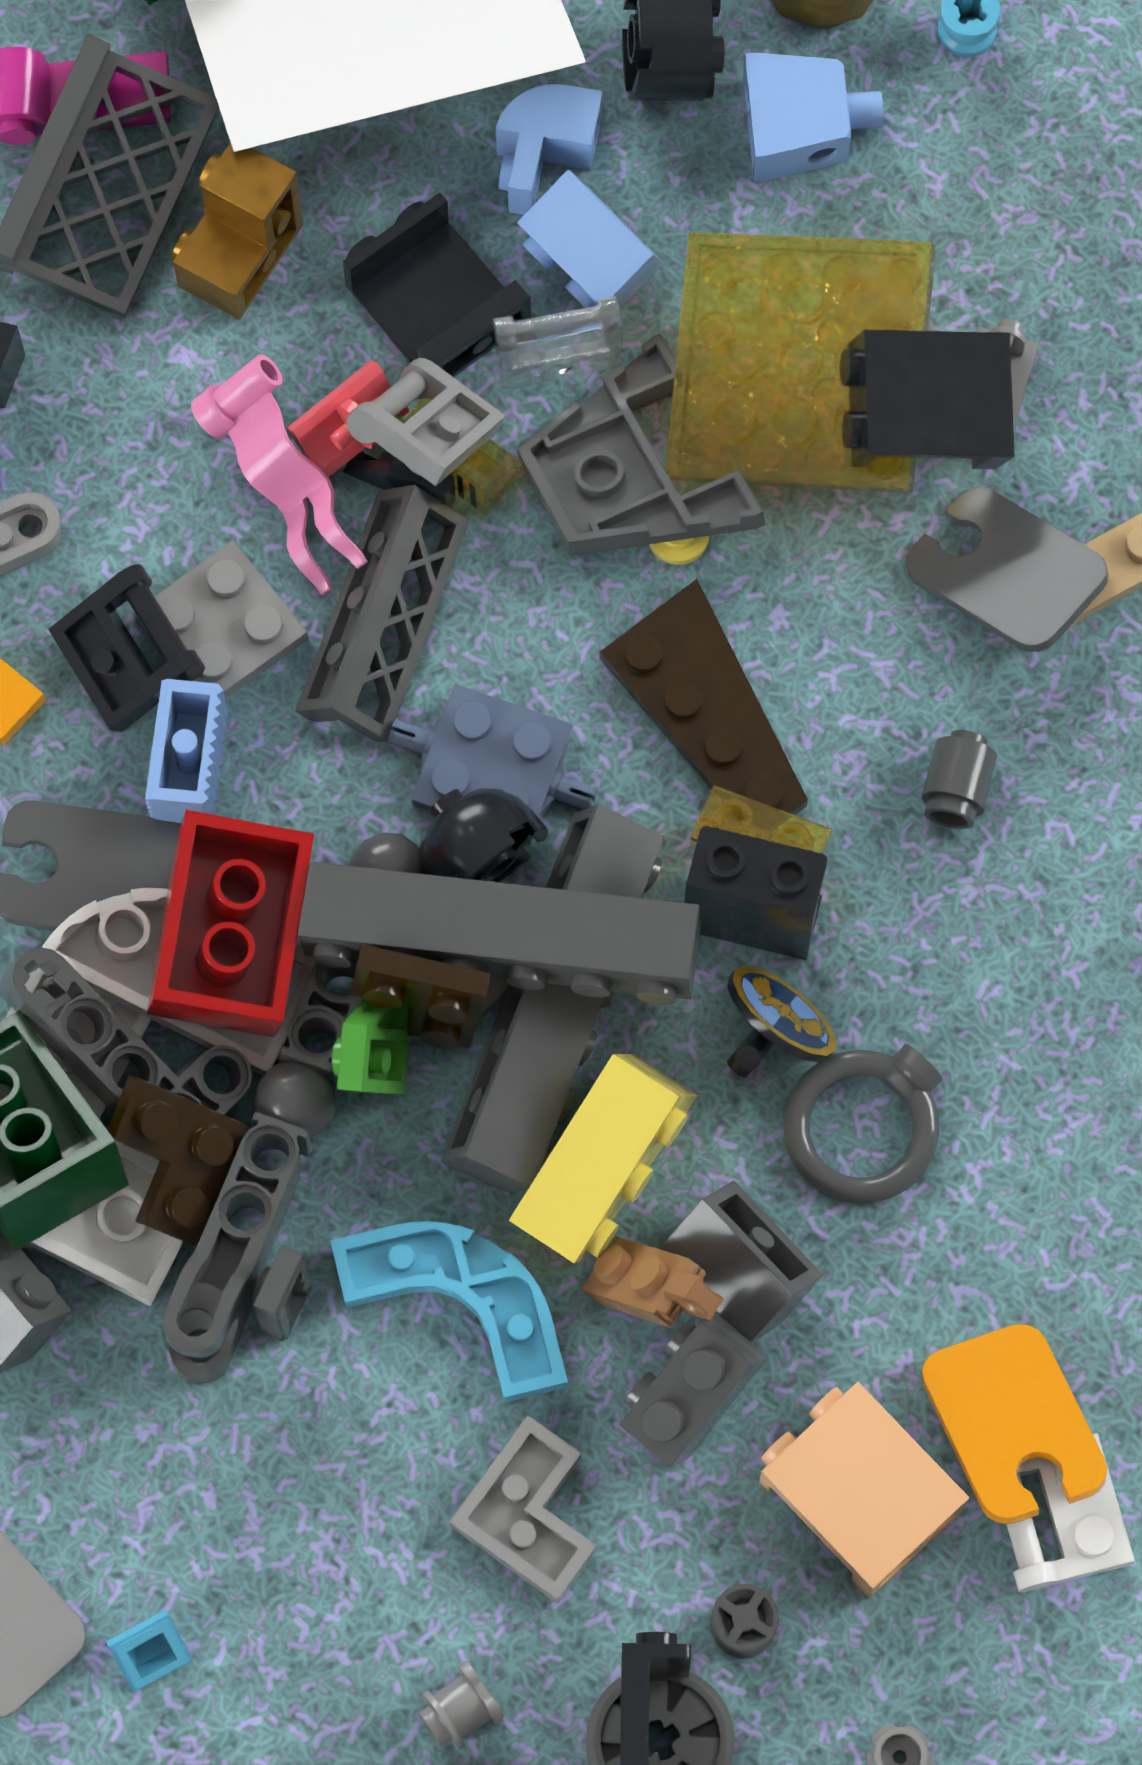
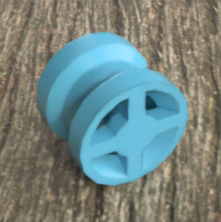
(968, 35)

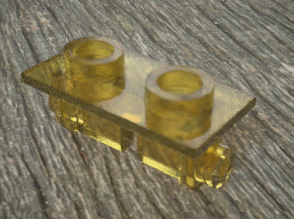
(751, 818)

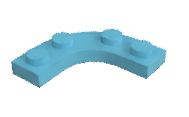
(471, 1270)

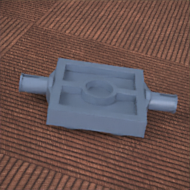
(493, 747)

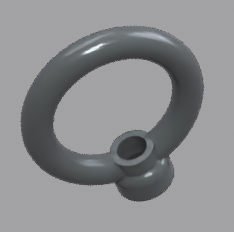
(909, 1078)

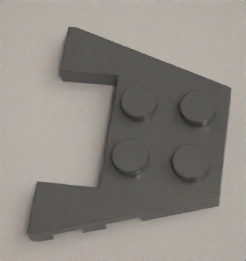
(608, 483)

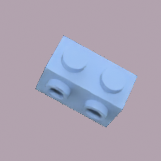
(588, 243)

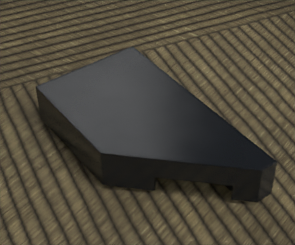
(392, 473)

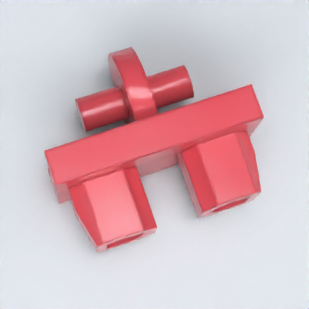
(323, 429)

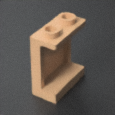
(862, 1486)

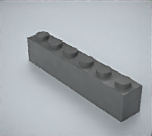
(504, 930)
(547, 1032)

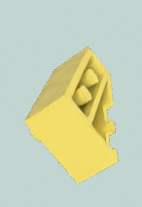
(603, 1157)

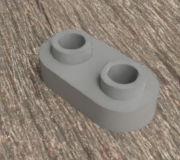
(14, 514)

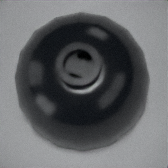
(479, 835)

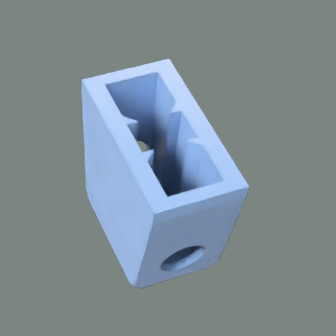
(802, 113)

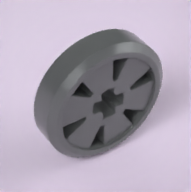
(677, 1703)

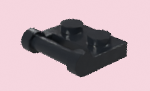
(109, 658)

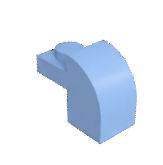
(545, 126)

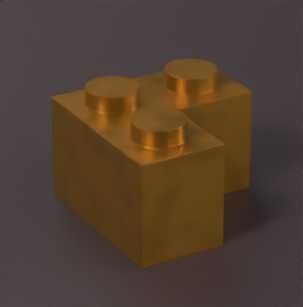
(245, 230)

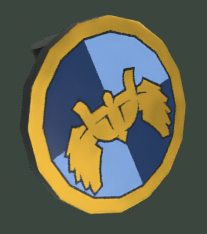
(778, 1018)

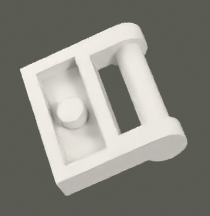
(1086, 1531)

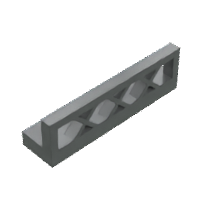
(364, 607)

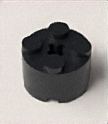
(671, 49)

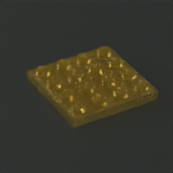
(765, 353)

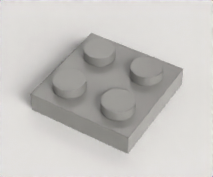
(230, 619)

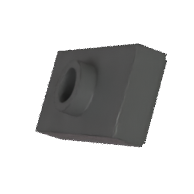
(281, 1293)

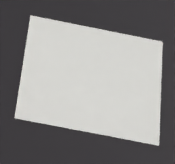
(335, 62)

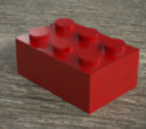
(230, 924)

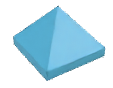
(149, 1650)

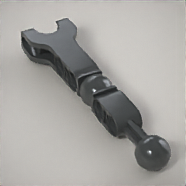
(290, 1108)

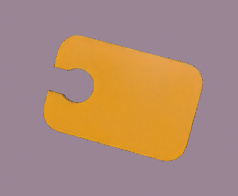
(1006, 1405)

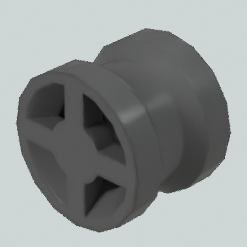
(750, 1610)

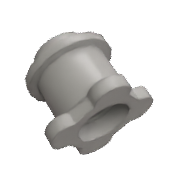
(459, 1708)

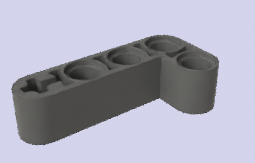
(112, 1037)

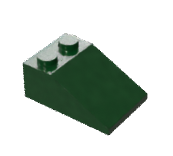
(51, 1142)

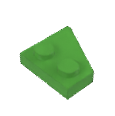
(373, 1050)

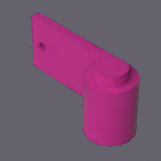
(33, 86)

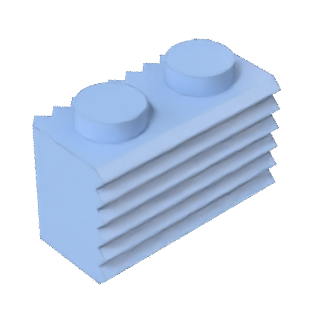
(186, 749)

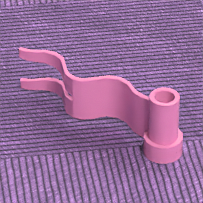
(272, 463)

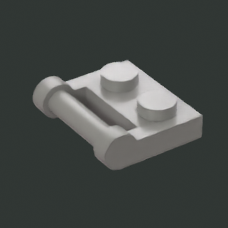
(438, 434)

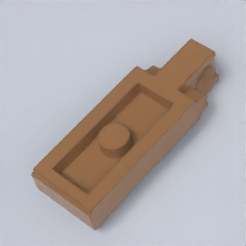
(650, 1283)

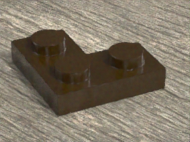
(442, 996)
(193, 1152)

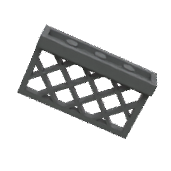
(56, 154)

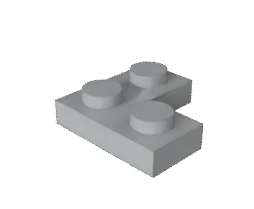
(509, 1515)

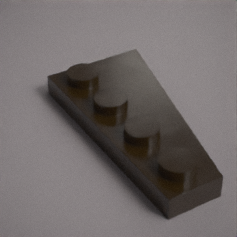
(701, 700)

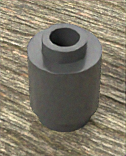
(958, 779)

